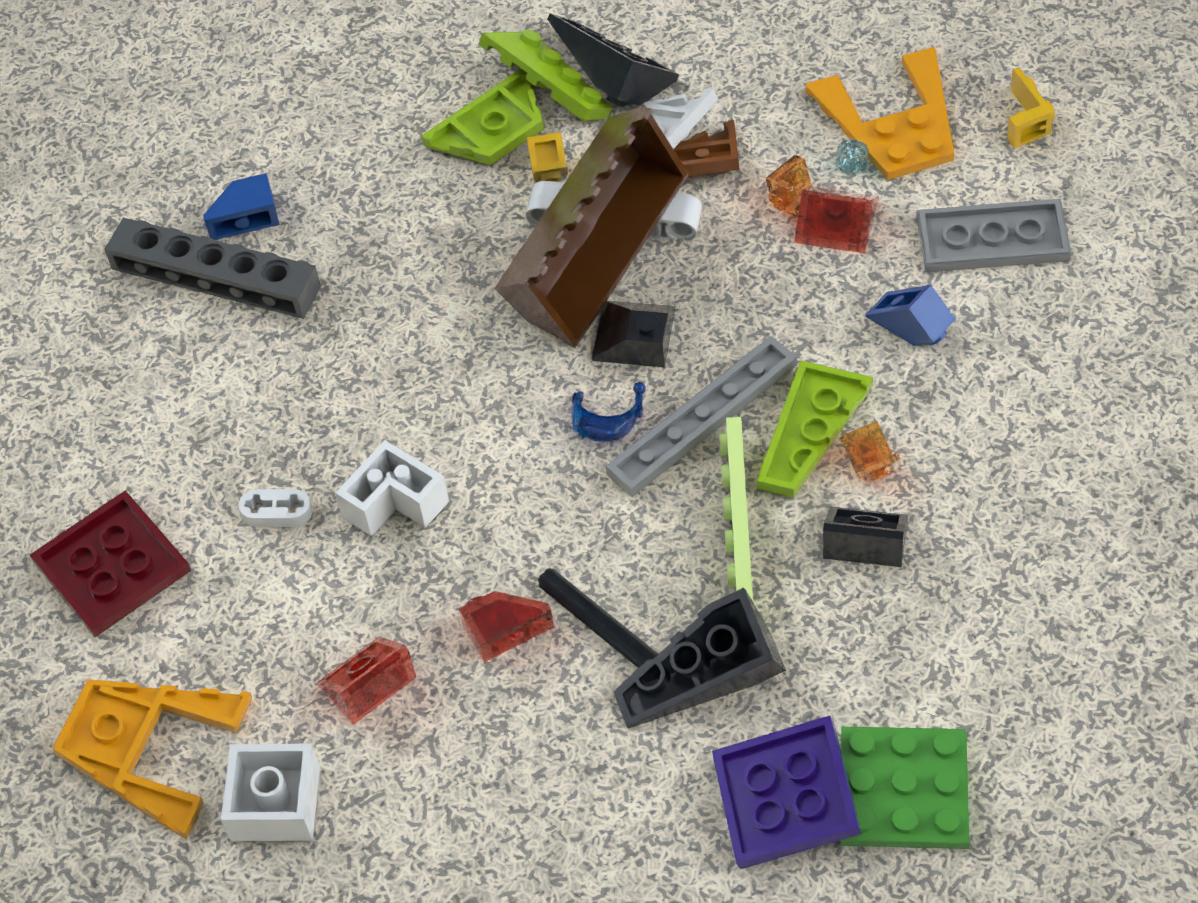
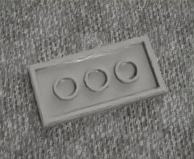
(993, 235)

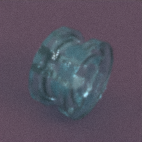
(852, 156)

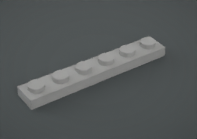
(701, 416)

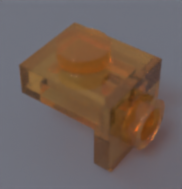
(787, 183)
(869, 452)

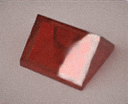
(835, 219)
(369, 678)

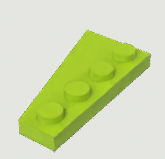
(548, 71)
(810, 421)

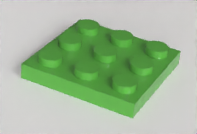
(908, 786)

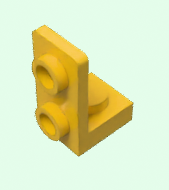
(1038, 113)

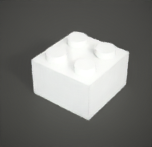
(270, 792)

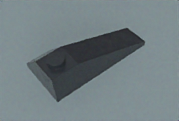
(613, 66)
(710, 659)

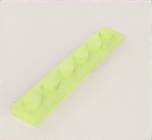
(736, 506)

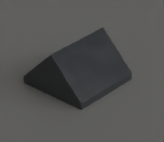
(864, 536)

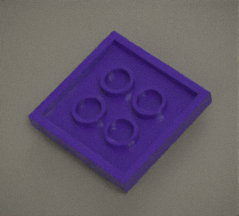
(785, 792)

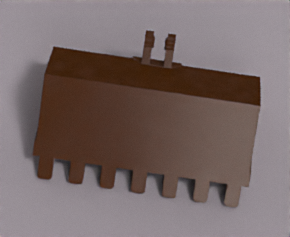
(594, 226)

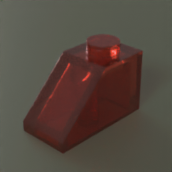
(503, 622)

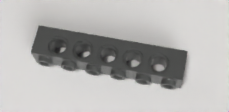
(213, 267)

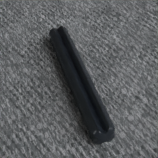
(595, 617)

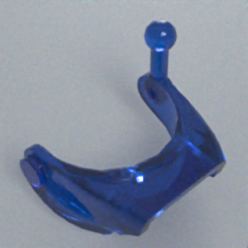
(606, 427)

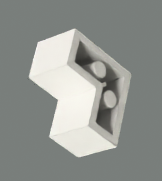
(389, 483)

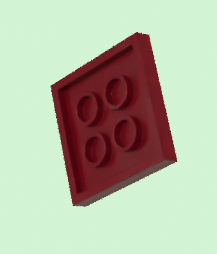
(110, 563)

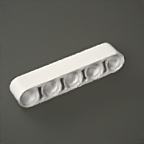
(679, 219)

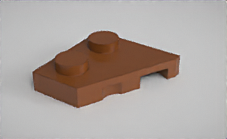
(711, 153)

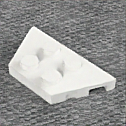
(678, 115)

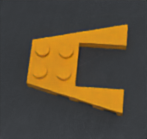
(902, 140)
(113, 727)

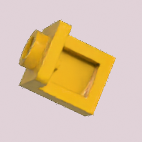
(547, 157)

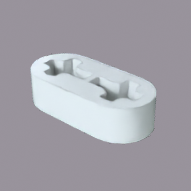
(275, 508)

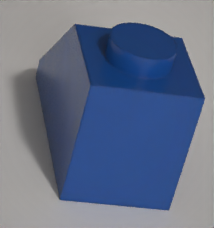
(242, 208)
(913, 315)

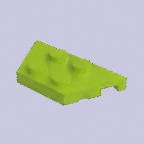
(490, 124)

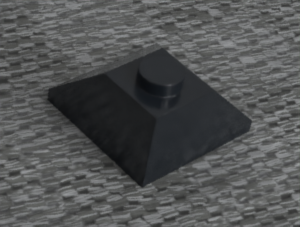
(633, 333)

